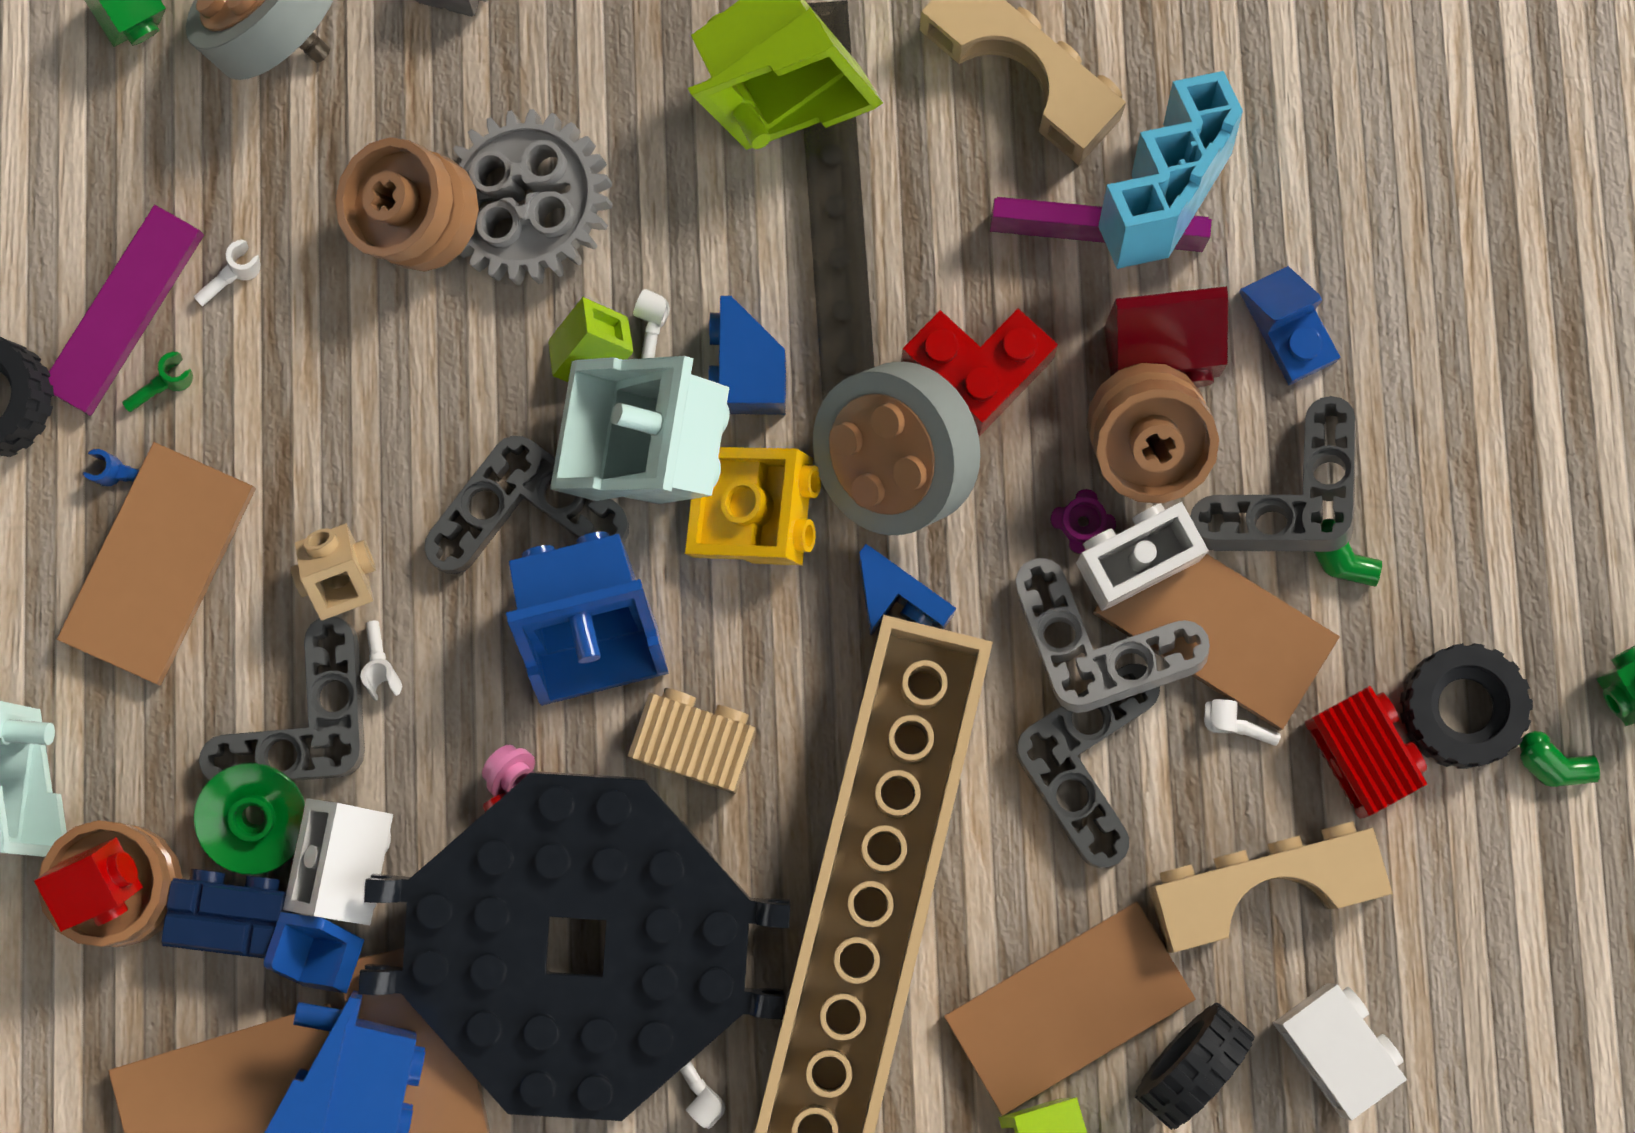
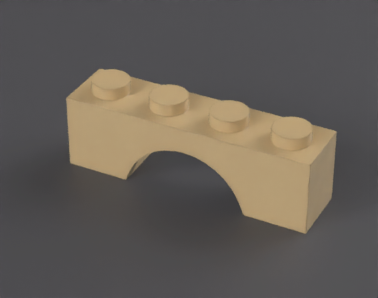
(1077, 103)
(1338, 871)

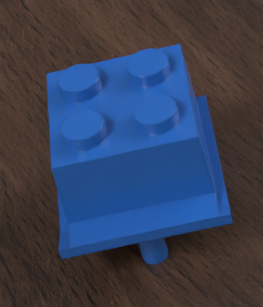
(583, 619)
(355, 1078)

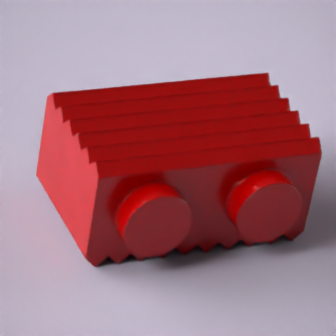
(1368, 751)

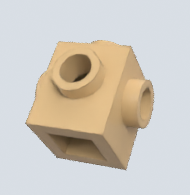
(333, 571)

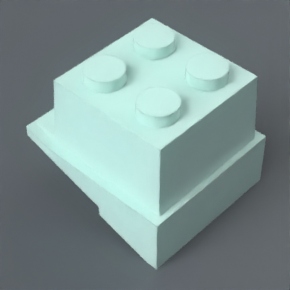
(640, 431)
(29, 809)

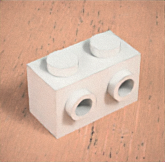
(1140, 556)
(334, 858)
(1341, 1049)

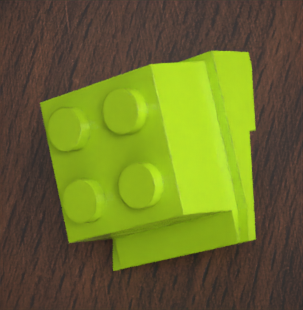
(777, 72)

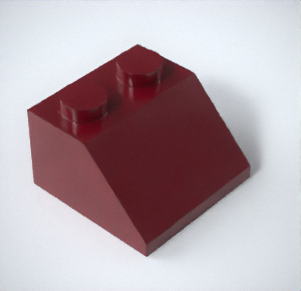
(1171, 329)

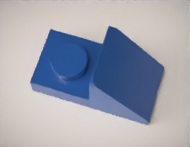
(1289, 323)
(887, 584)

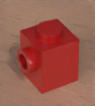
(90, 885)

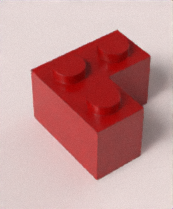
(984, 375)

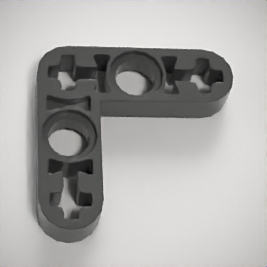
(529, 486)
(1302, 511)
(322, 724)
(1068, 746)

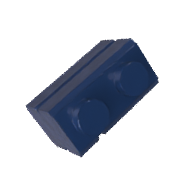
(220, 916)

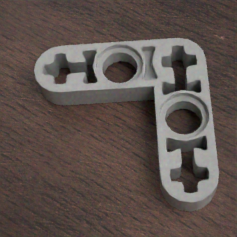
(1100, 663)

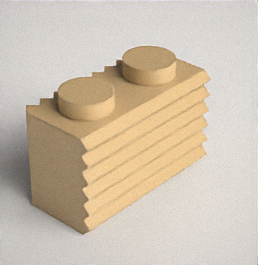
(692, 740)

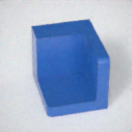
(313, 952)

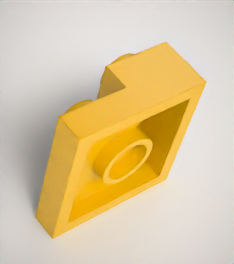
(756, 508)

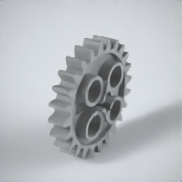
(521, 150)

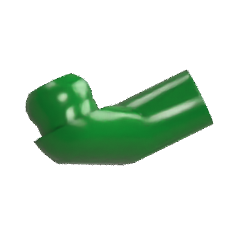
(1347, 565)
(1552, 766)

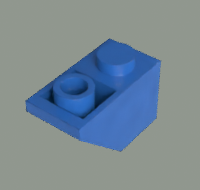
(748, 362)

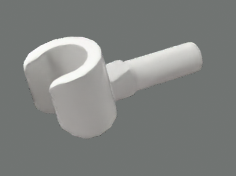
(230, 272)
(654, 310)
(378, 668)
(1222, 718)
(707, 1106)

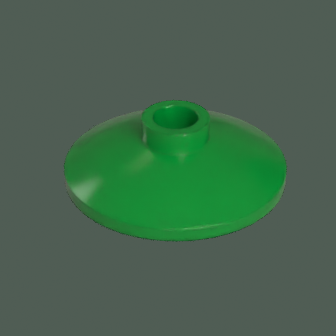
(228, 834)

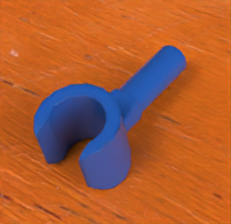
(114, 470)

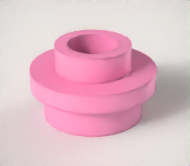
(507, 768)

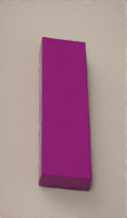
(1074, 222)
(123, 309)

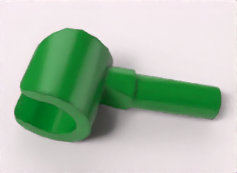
(161, 382)

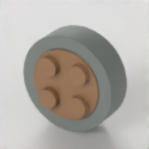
(255, 35)
(896, 448)

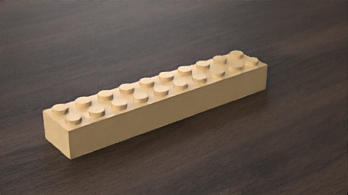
(875, 881)

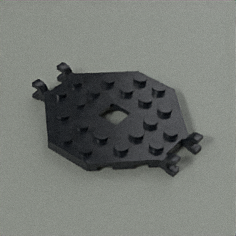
(567, 1038)

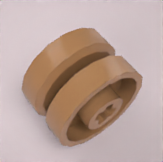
(406, 204)
(1152, 433)
(146, 908)

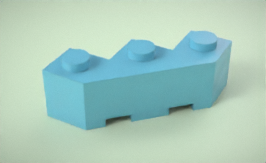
(1171, 171)

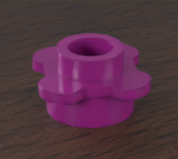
(1086, 506)

